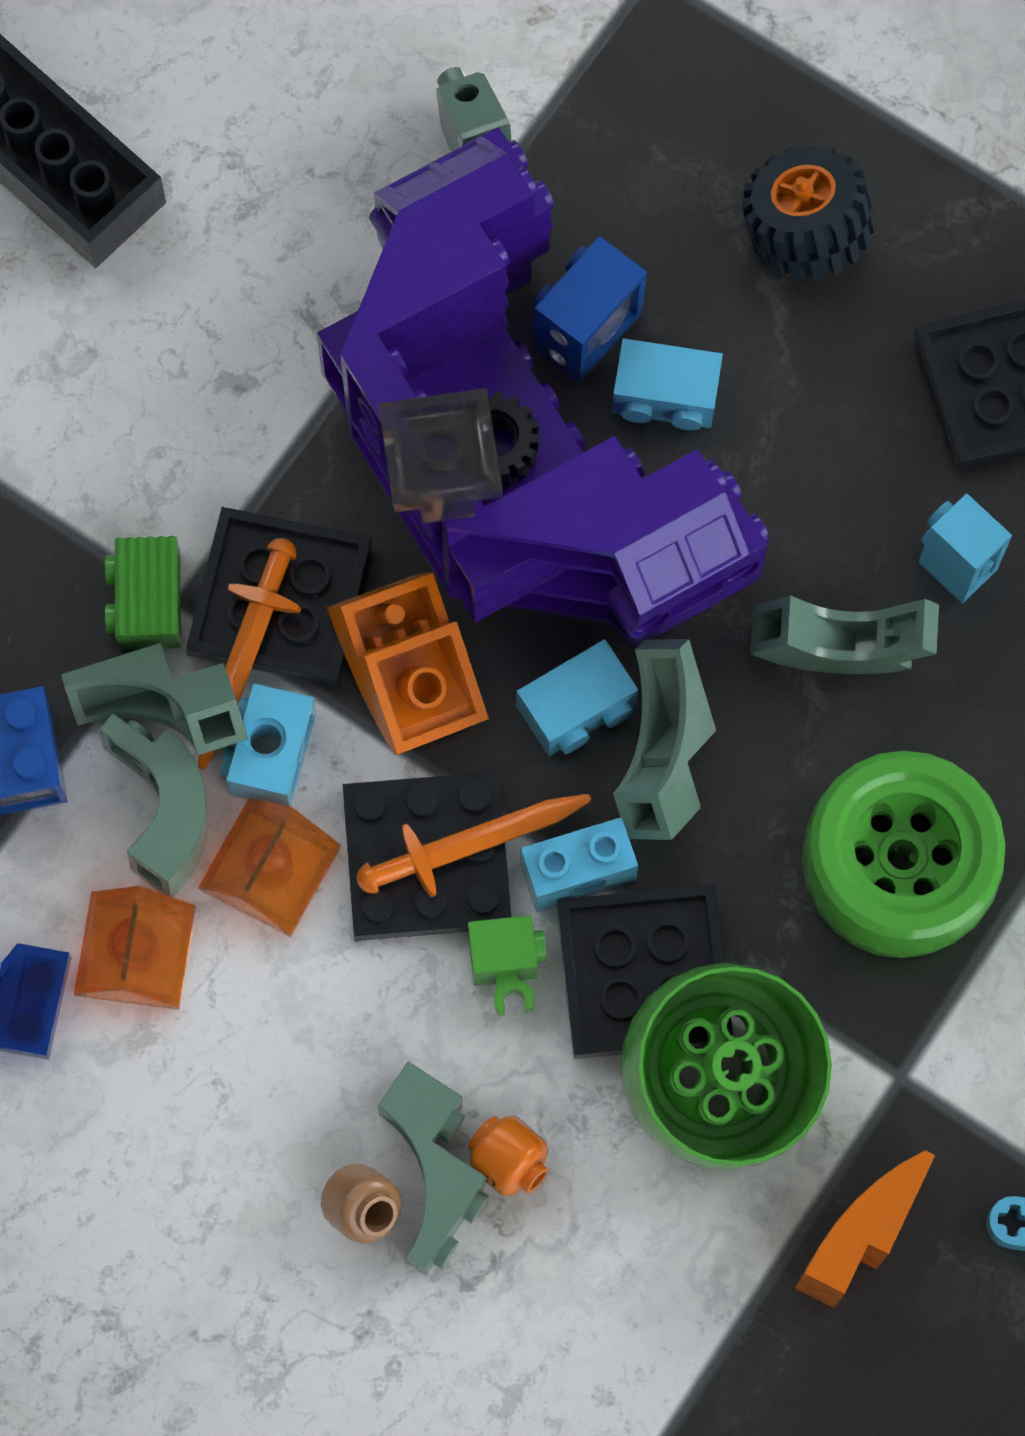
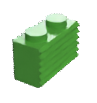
(145, 592)

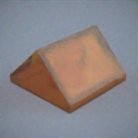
(271, 864)
(135, 947)

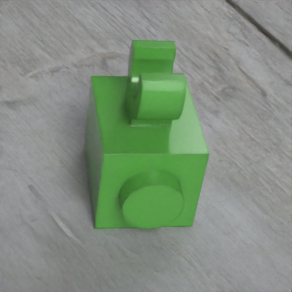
(505, 954)

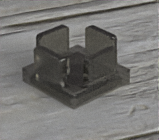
(440, 454)

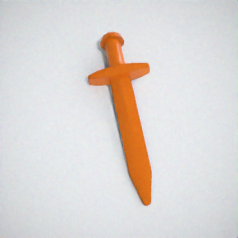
(256, 619)
(422, 859)

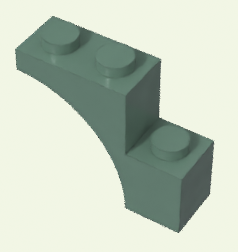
(142, 688)
(675, 723)
(423, 1114)

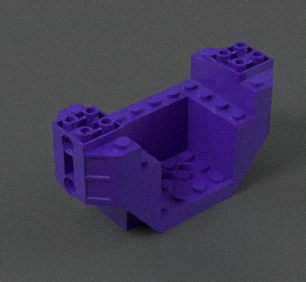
(583, 525)

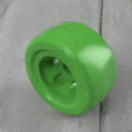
(960, 821)
(792, 1083)

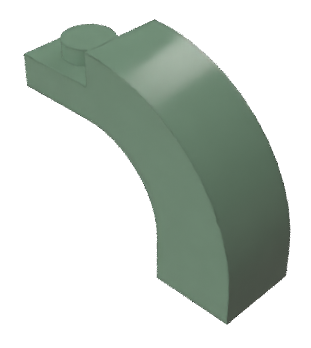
(843, 641)
(178, 834)

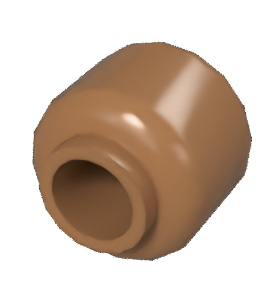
(361, 1203)

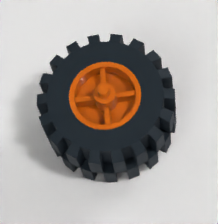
(808, 212)

